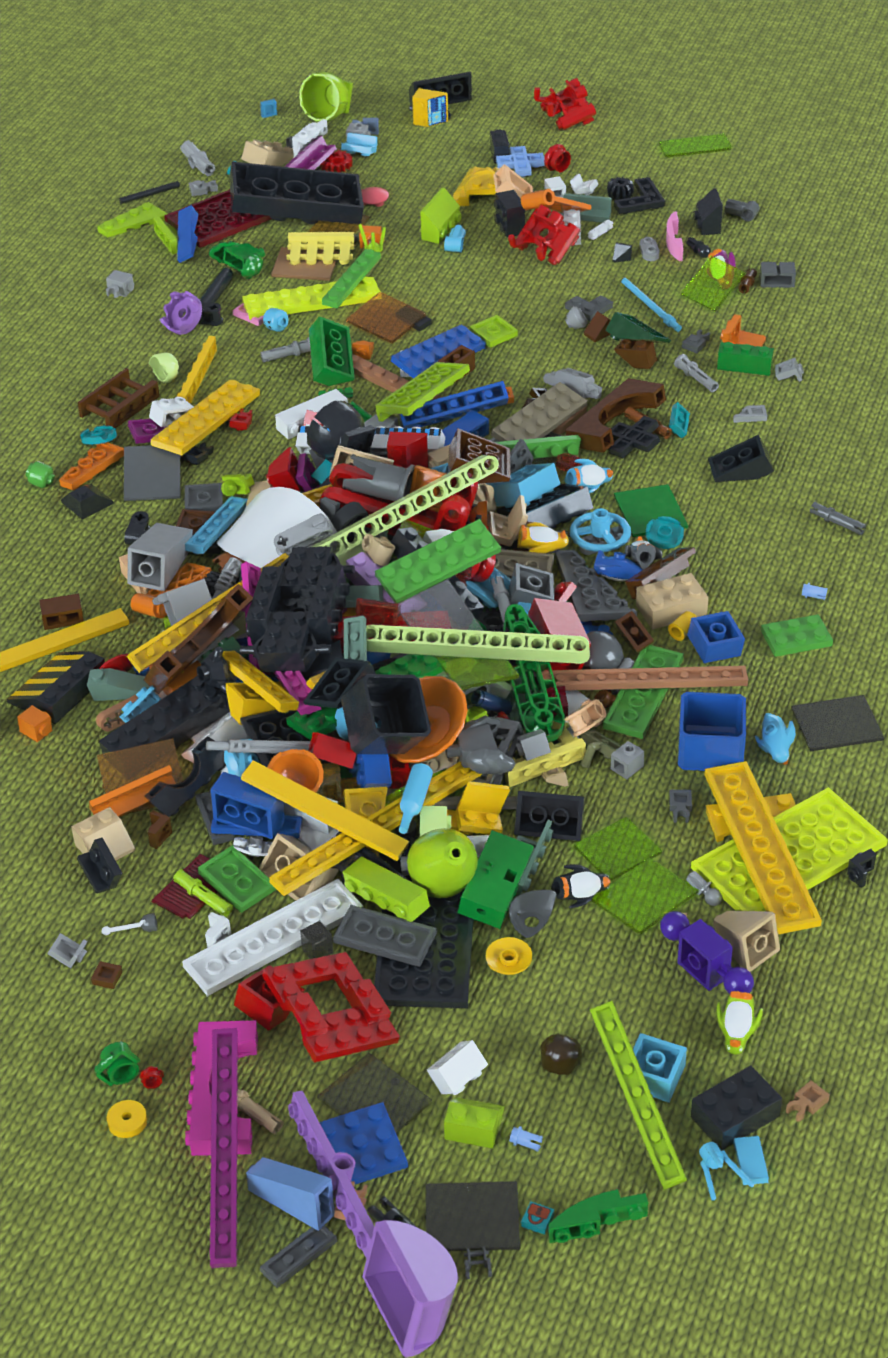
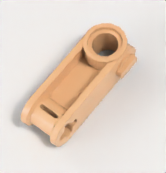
(588, 715)

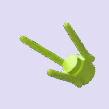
(373, 245)

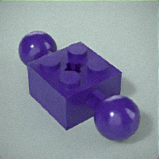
(705, 954)

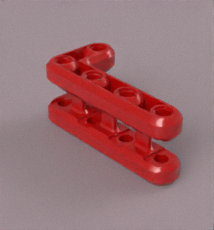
(451, 515)

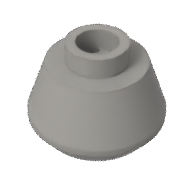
(576, 318)

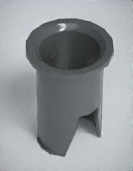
(388, 480)

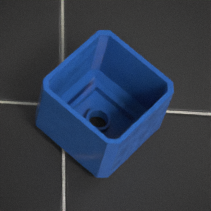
(711, 730)

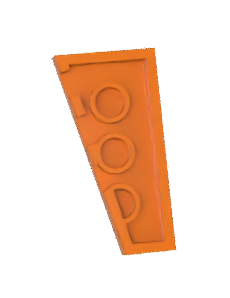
(96, 461)

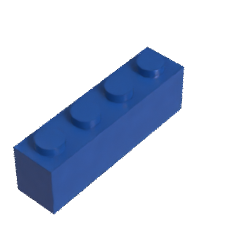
(471, 422)

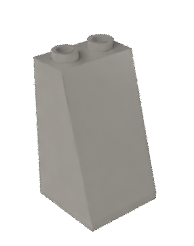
(157, 556)

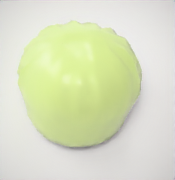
(164, 366)

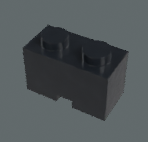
(499, 143)

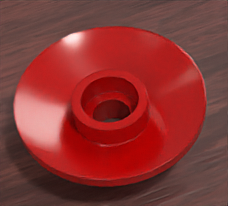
(119, 663)

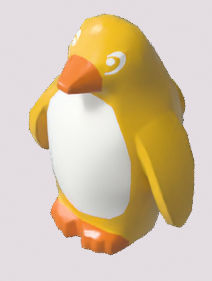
(541, 538)

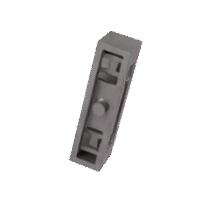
(503, 736)

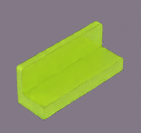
(167, 234)

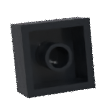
(509, 213)

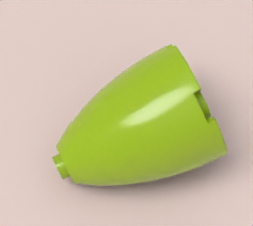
(442, 862)

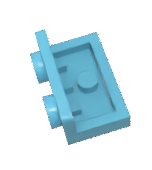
(360, 143)
(145, 699)

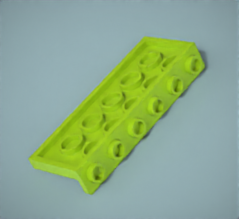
(421, 389)

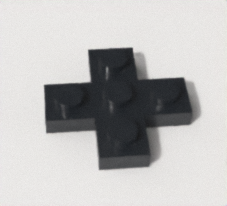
(634, 436)

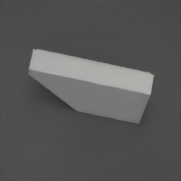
(751, 414)

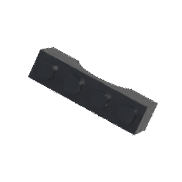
(169, 797)

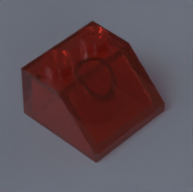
(378, 612)

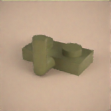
(597, 741)

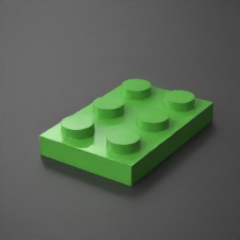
(796, 635)
(236, 879)

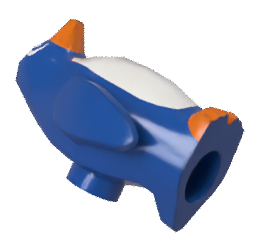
(615, 567)

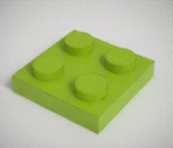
(494, 330)

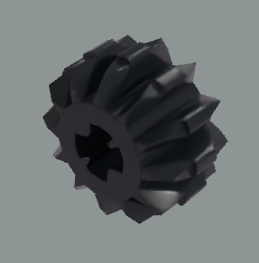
(620, 188)

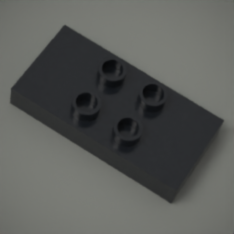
(295, 193)

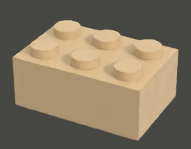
(670, 598)

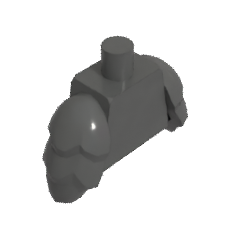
(478, 748)

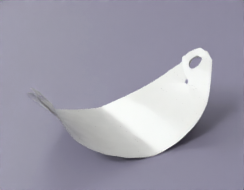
(263, 519)

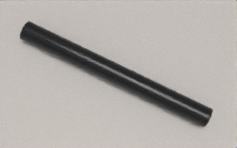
(149, 192)

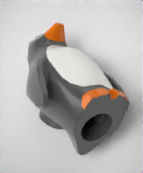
(642, 552)

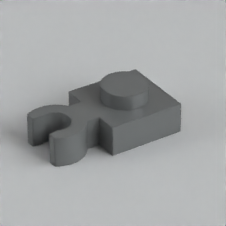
(696, 342)
(680, 803)

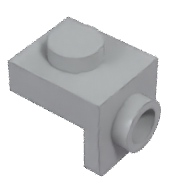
(67, 950)

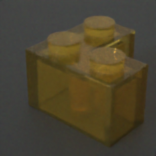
(334, 785)

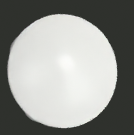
(253, 846)

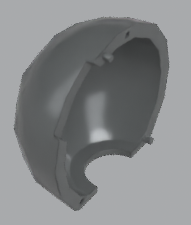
(604, 651)

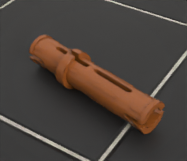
(635, 416)

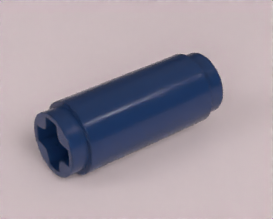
(491, 702)

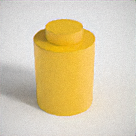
(679, 628)

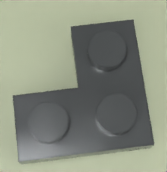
(590, 308)

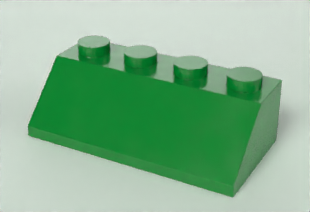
(331, 352)

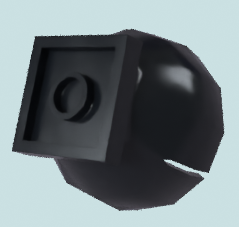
(345, 429)

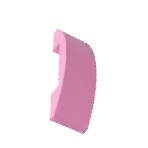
(674, 244)

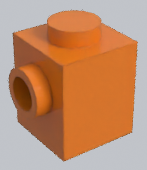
(34, 723)

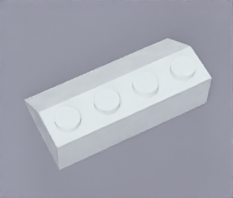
(223, 730)

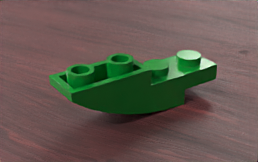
(586, 1216)

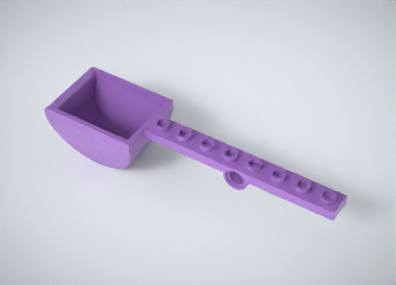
(404, 1266)

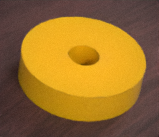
(123, 1110)

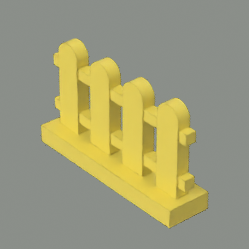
(320, 241)
(562, 754)

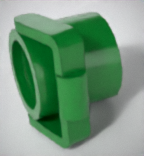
(118, 1063)

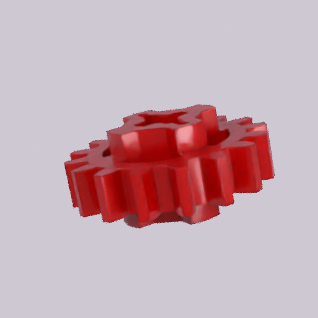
(337, 162)

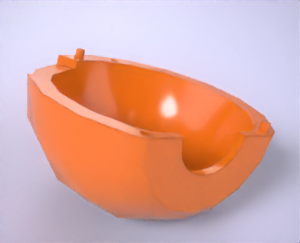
(299, 767)

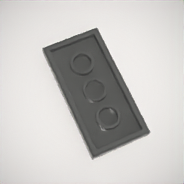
(385, 935)

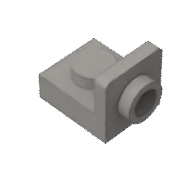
(789, 368)

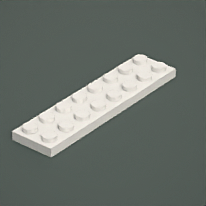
(268, 938)

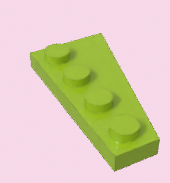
(132, 219)

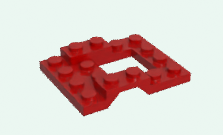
(338, 1032)

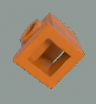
(368, 230)

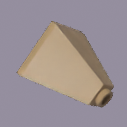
(750, 934)

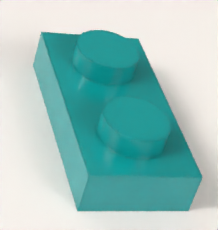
(679, 420)

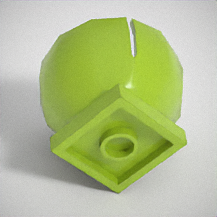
(325, 96)

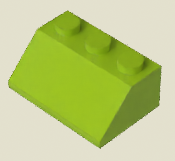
(439, 217)

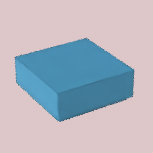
(268, 108)

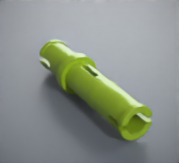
(195, 888)

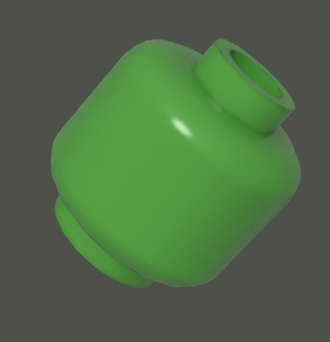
(40, 474)

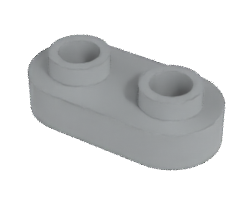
(649, 249)

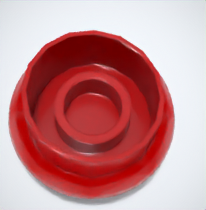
(557, 158)

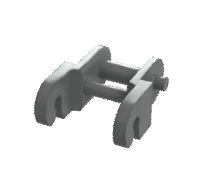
(486, 1261)

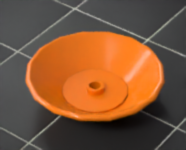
(446, 715)

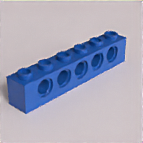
(456, 405)

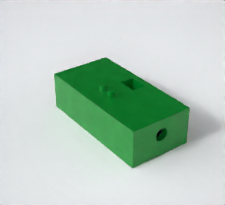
(495, 879)

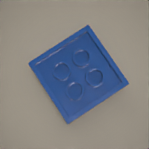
(369, 1140)

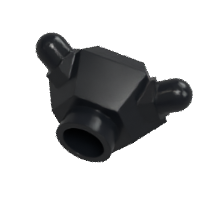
(214, 670)

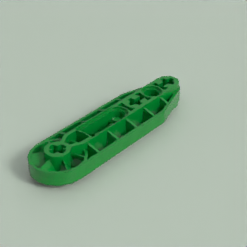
(538, 706)

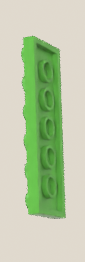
(437, 561)
(636, 708)

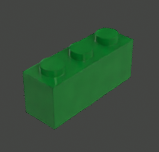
(745, 358)

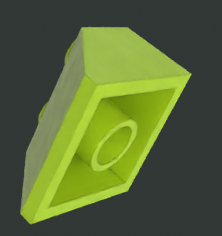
(472, 1122)

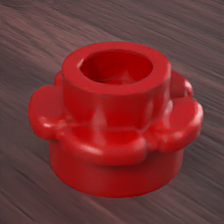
(151, 1077)

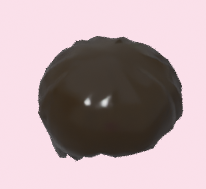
(560, 1054)

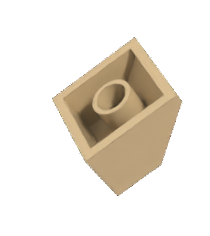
(105, 825)

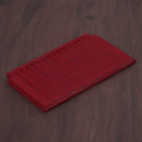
(175, 897)

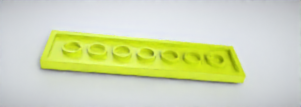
(305, 298)

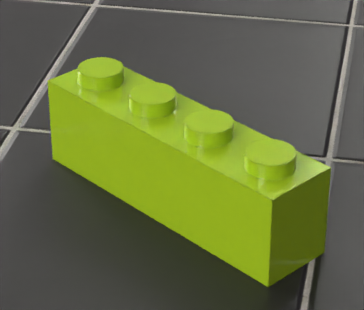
(386, 889)

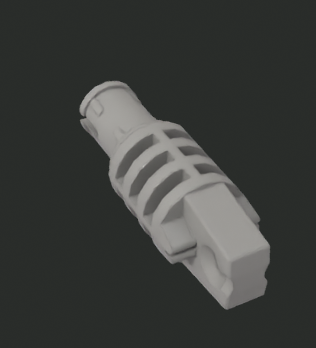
(228, 576)

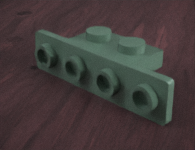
(538, 852)

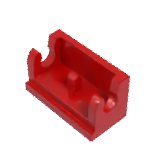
(332, 750)

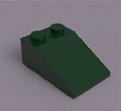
(628, 327)

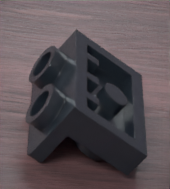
(100, 867)

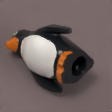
(579, 885)

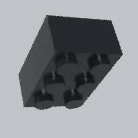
(736, 1107)

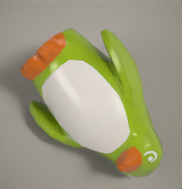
(738, 1020)

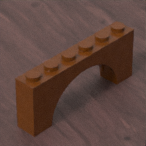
(630, 393)
(177, 660)

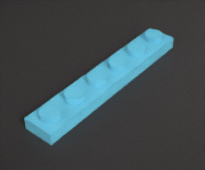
(216, 525)

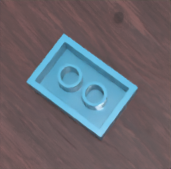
(528, 481)

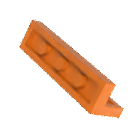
(131, 796)

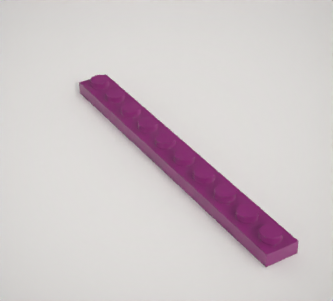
(224, 1148)

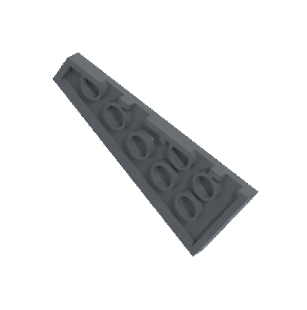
(593, 596)

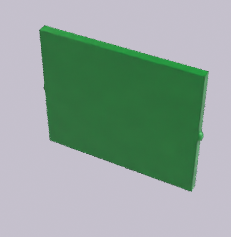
(648, 503)

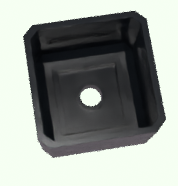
(393, 704)

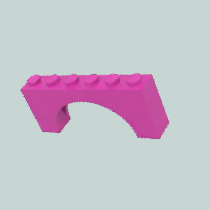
(200, 1097)

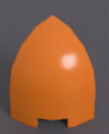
(480, 509)

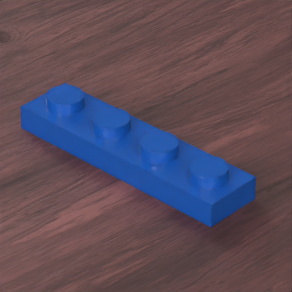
(291, 827)

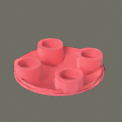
(374, 196)

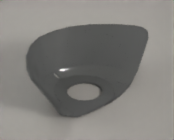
(531, 904)

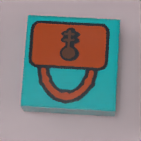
(537, 1217)

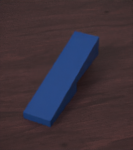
(186, 237)

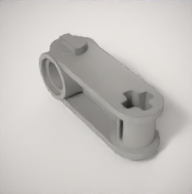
(303, 534)

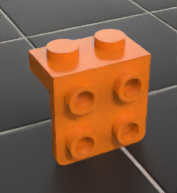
(736, 336)

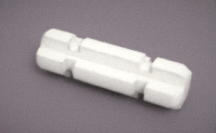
(600, 229)

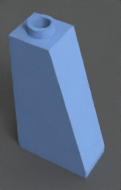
(293, 1190)

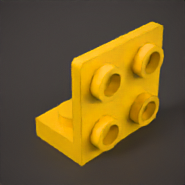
(480, 808)

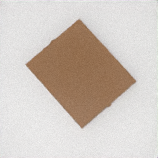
(318, 271)

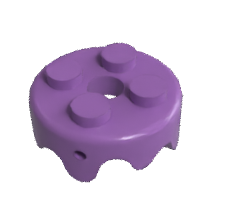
(174, 311)

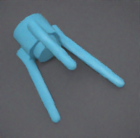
(714, 1158)

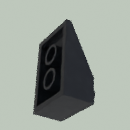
(742, 462)
(336, 681)

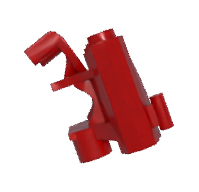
(568, 101)
(558, 239)

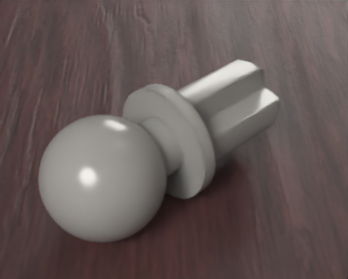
(712, 895)

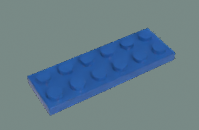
(425, 354)

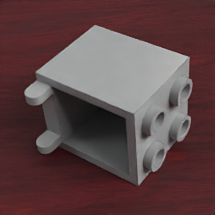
(183, 600)

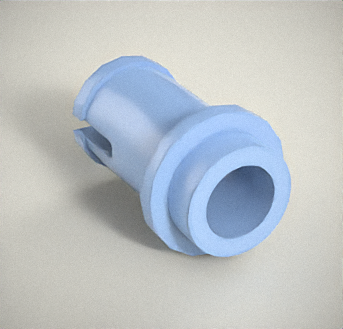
(814, 591)
(524, 1138)

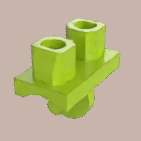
(236, 484)

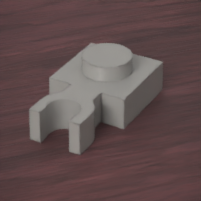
(201, 188)

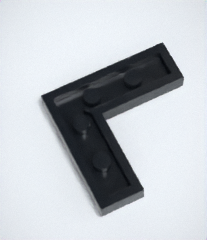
(649, 198)

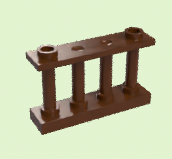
(127, 408)

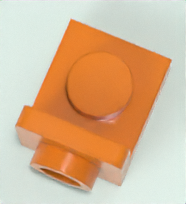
(363, 349)

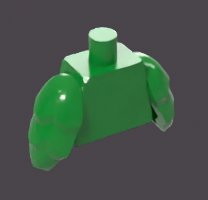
(239, 256)

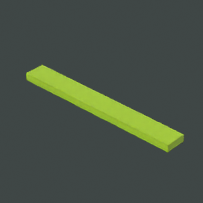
(638, 1095)

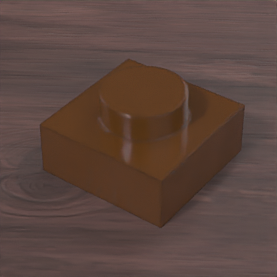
(106, 975)

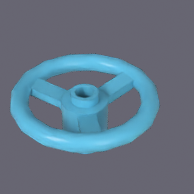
(600, 528)

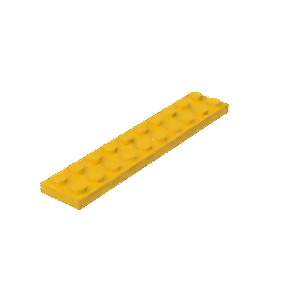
(762, 847)

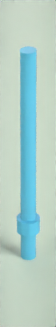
(668, 319)

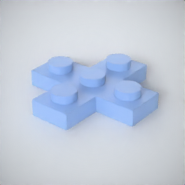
(521, 160)

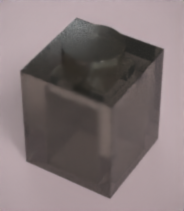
(316, 940)

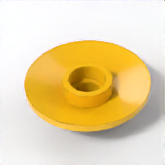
(508, 956)

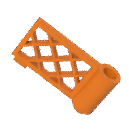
(548, 199)
(143, 603)

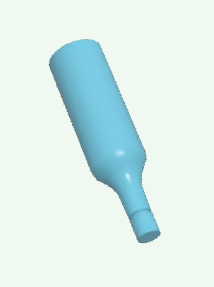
(414, 794)

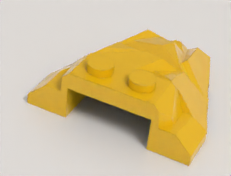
(476, 182)

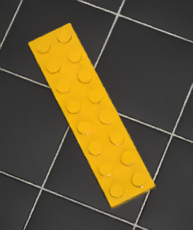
(205, 417)

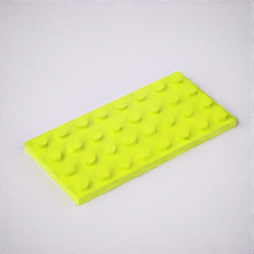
(820, 837)

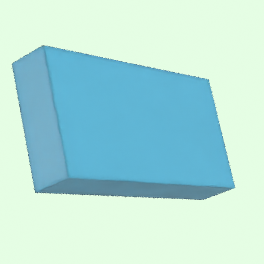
(751, 1159)

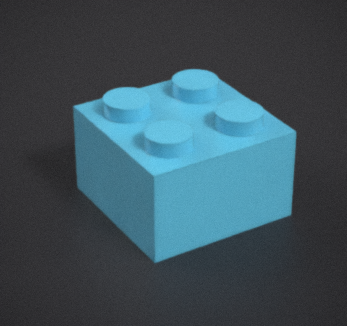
(660, 1064)

